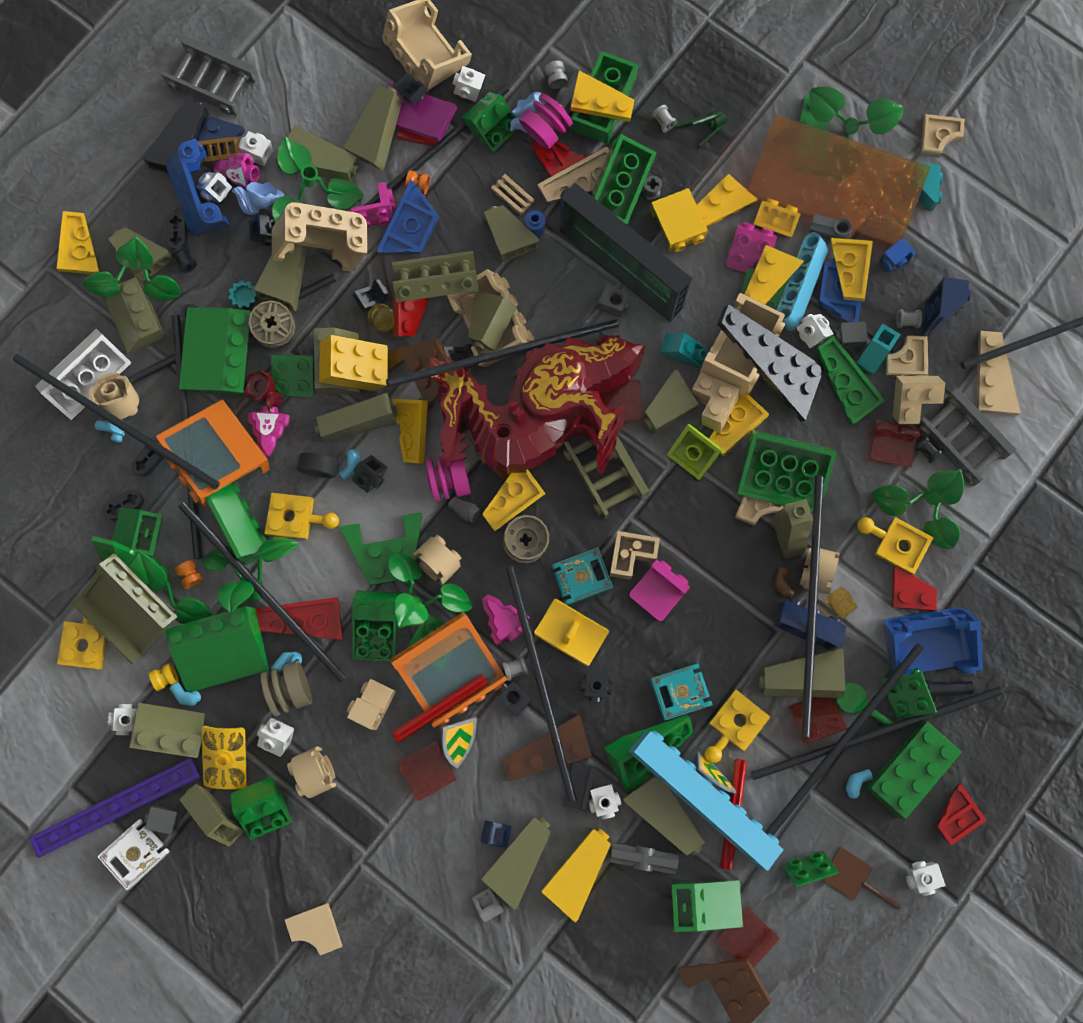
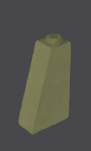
(375, 128)
(326, 157)
(283, 279)
(356, 418)
(793, 528)
(788, 677)
(663, 812)
(514, 868)

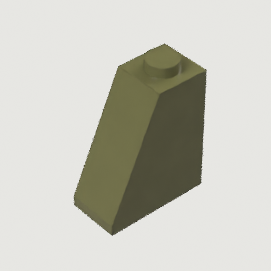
(509, 234)
(160, 255)
(489, 320)
(670, 404)
(211, 815)

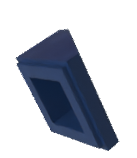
(495, 834)

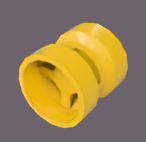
(163, 676)

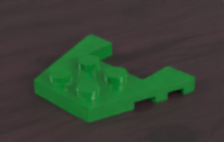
(375, 556)

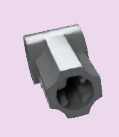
(828, 226)

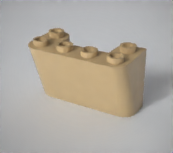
(420, 45)
(493, 284)

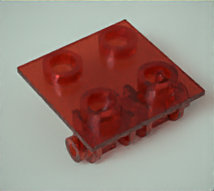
(894, 443)
(824, 718)
(426, 771)
(749, 941)

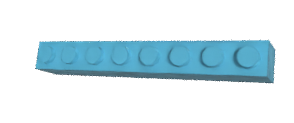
(706, 800)

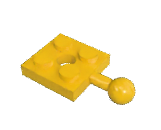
(300, 525)
(889, 546)
(69, 651)
(725, 725)

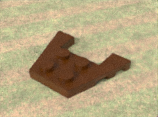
(417, 358)
(735, 986)

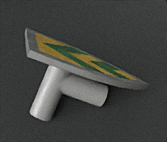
(458, 740)
(713, 773)

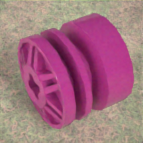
(549, 117)
(447, 478)

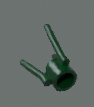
(713, 120)

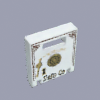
(137, 853)

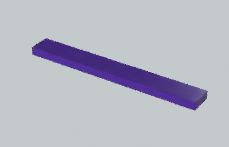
(115, 807)

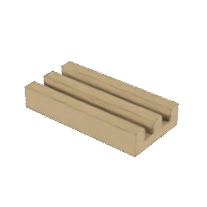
(500, 183)

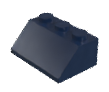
(944, 303)
(793, 619)

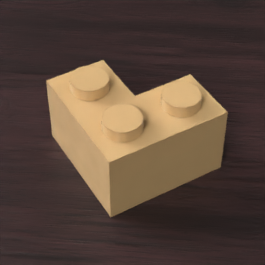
(912, 393)
(719, 400)
(629, 548)
(372, 705)

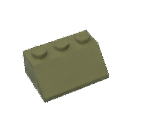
(135, 316)
(324, 388)
(167, 730)

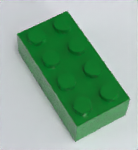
(618, 75)
(623, 176)
(913, 770)

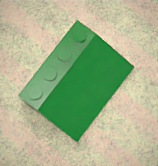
(215, 351)
(783, 469)
(218, 649)

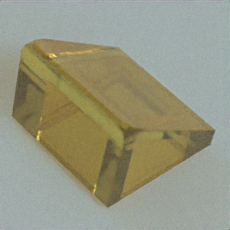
(841, 602)

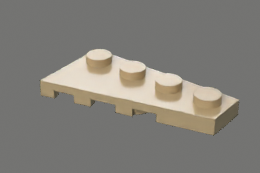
(583, 173)
(994, 379)

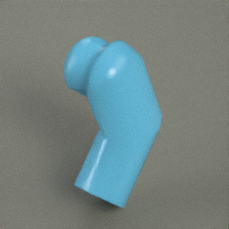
(117, 434)
(353, 459)
(286, 658)
(183, 697)
(855, 781)

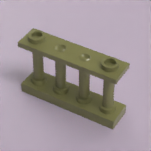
(434, 276)
(626, 469)

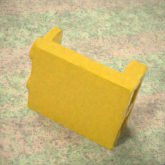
(679, 220)

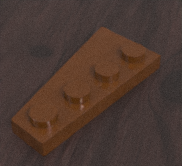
(541, 754)

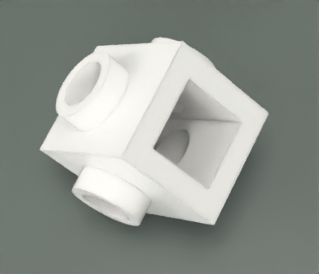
(468, 83)
(257, 147)
(219, 187)
(814, 330)
(115, 716)
(275, 736)
(613, 801)
(924, 877)

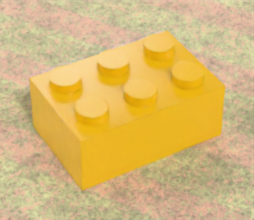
(353, 363)

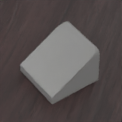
(487, 904)

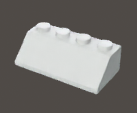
(81, 369)

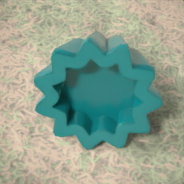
(242, 294)

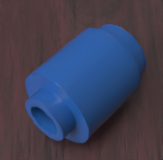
(535, 222)

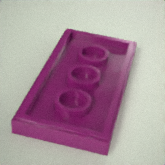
(425, 118)

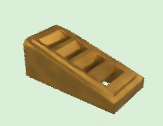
(235, 146)

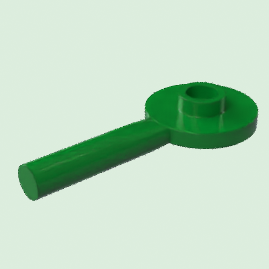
(855, 701)

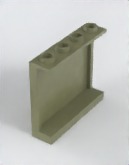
(123, 609)

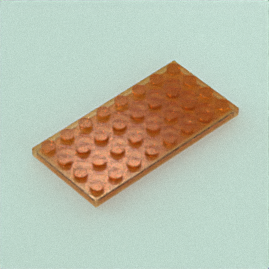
(838, 179)

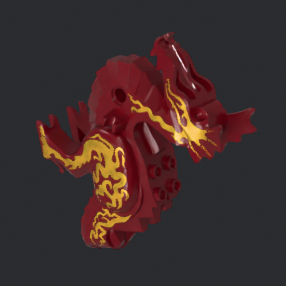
(551, 402)

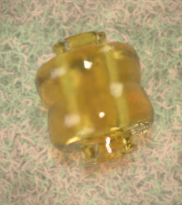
(381, 317)

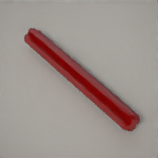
(440, 708)
(735, 798)

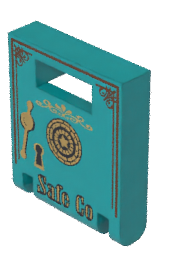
(579, 578)
(684, 689)

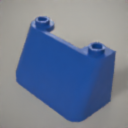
(198, 217)
(948, 640)

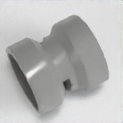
(556, 75)

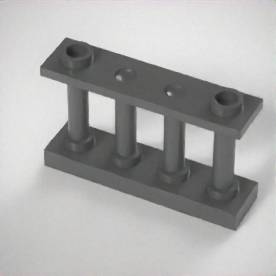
(210, 57)
(985, 432)

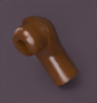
(782, 585)

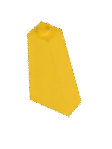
(576, 876)

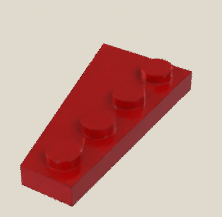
(315, 617)

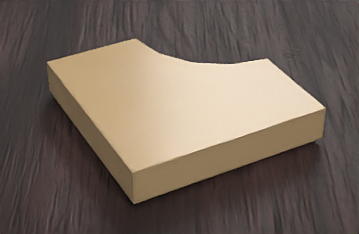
(938, 132)
(909, 360)
(753, 509)
(315, 927)

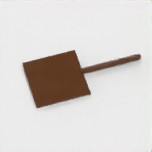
(852, 876)

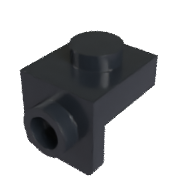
(409, 88)
(371, 295)
(459, 353)

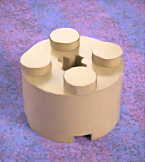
(115, 395)
(437, 559)
(827, 570)
(312, 773)

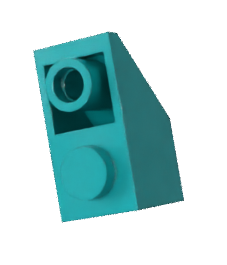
(930, 194)
(684, 349)
(878, 349)

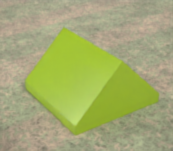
(694, 452)

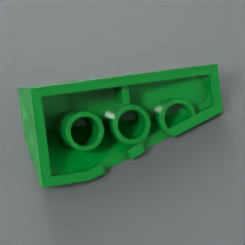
(631, 771)

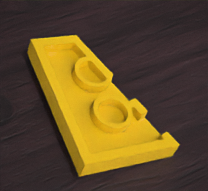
(600, 99)
(724, 200)
(75, 245)
(852, 265)
(771, 273)
(745, 416)
(412, 422)
(513, 497)

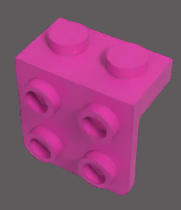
(378, 213)
(748, 246)
(659, 590)

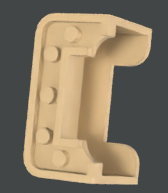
(321, 228)
(727, 359)

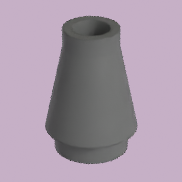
(467, 511)

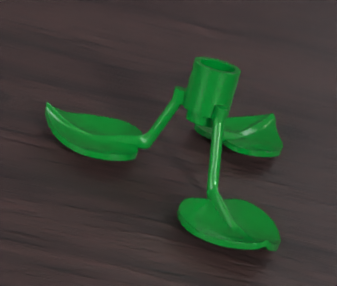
(881, 113)
(297, 158)
(136, 256)
(941, 486)
(156, 577)
(233, 593)
(408, 608)

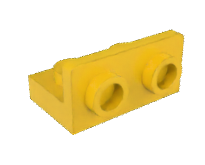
(777, 218)

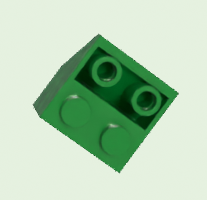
(490, 121)
(138, 530)
(260, 808)

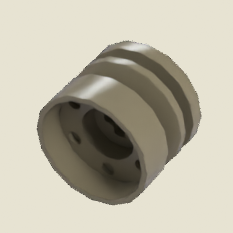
(278, 335)
(534, 530)
(281, 690)

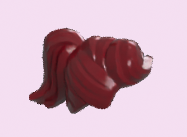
(262, 388)

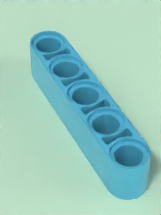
(802, 281)

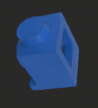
(897, 255)

